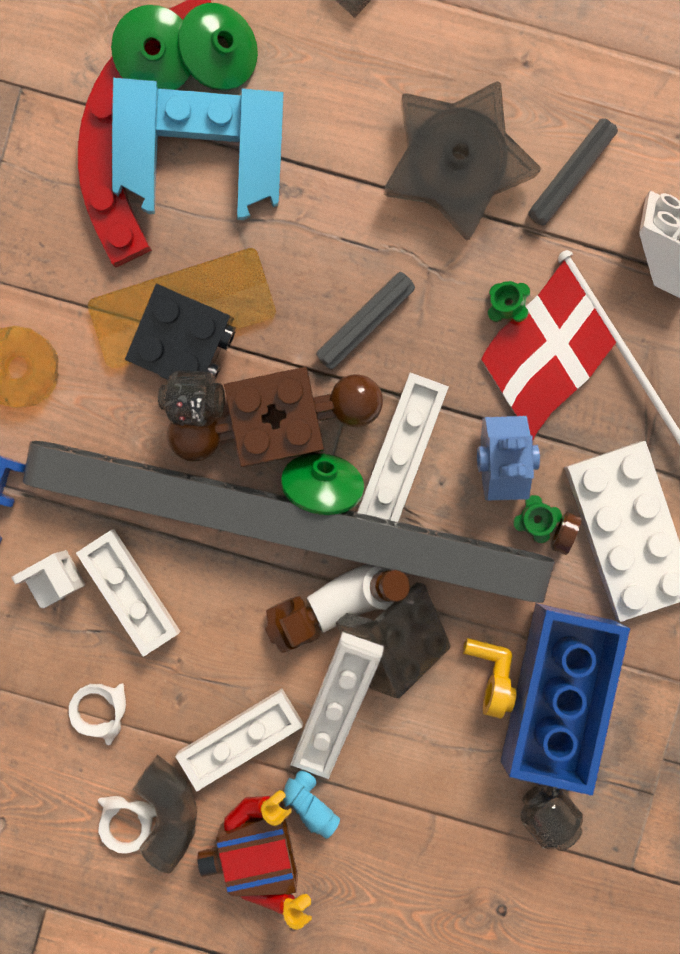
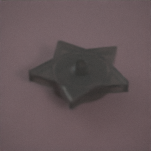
(468, 128)

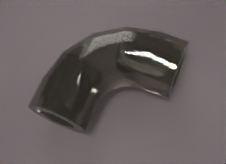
(175, 814)

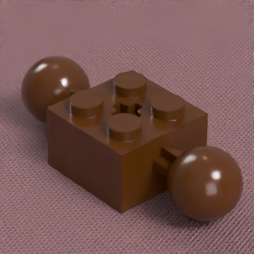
(353, 401)

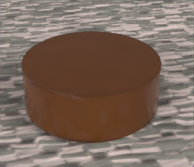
(566, 533)

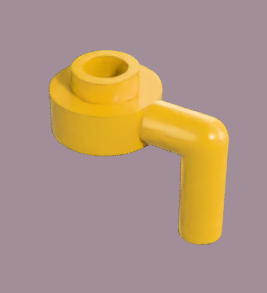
(499, 694)

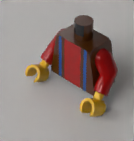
(258, 858)

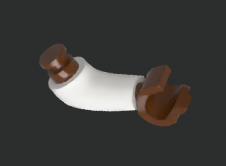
(353, 593)

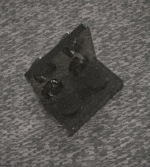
(410, 639)

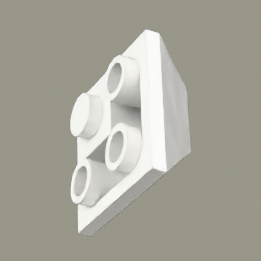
(661, 240)

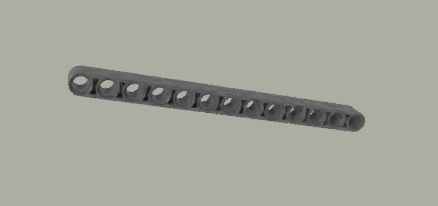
(277, 520)

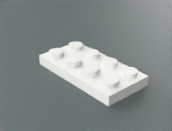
(628, 529)

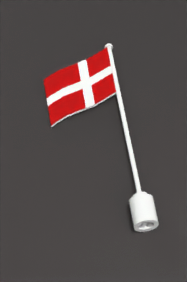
(558, 349)

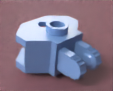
(507, 458)

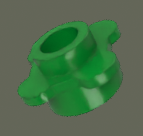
(506, 291)
(549, 518)

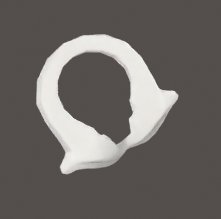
(109, 730)
(111, 807)

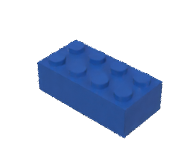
(564, 699)

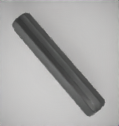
(573, 171)
(365, 320)

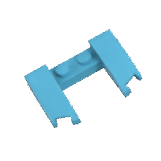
(145, 112)

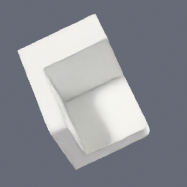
(51, 578)

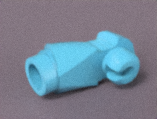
(312, 811)

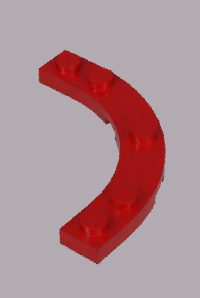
(111, 214)

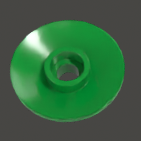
(129, 43)
(204, 56)
(322, 484)

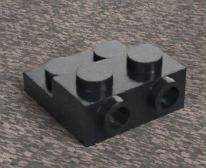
(180, 335)

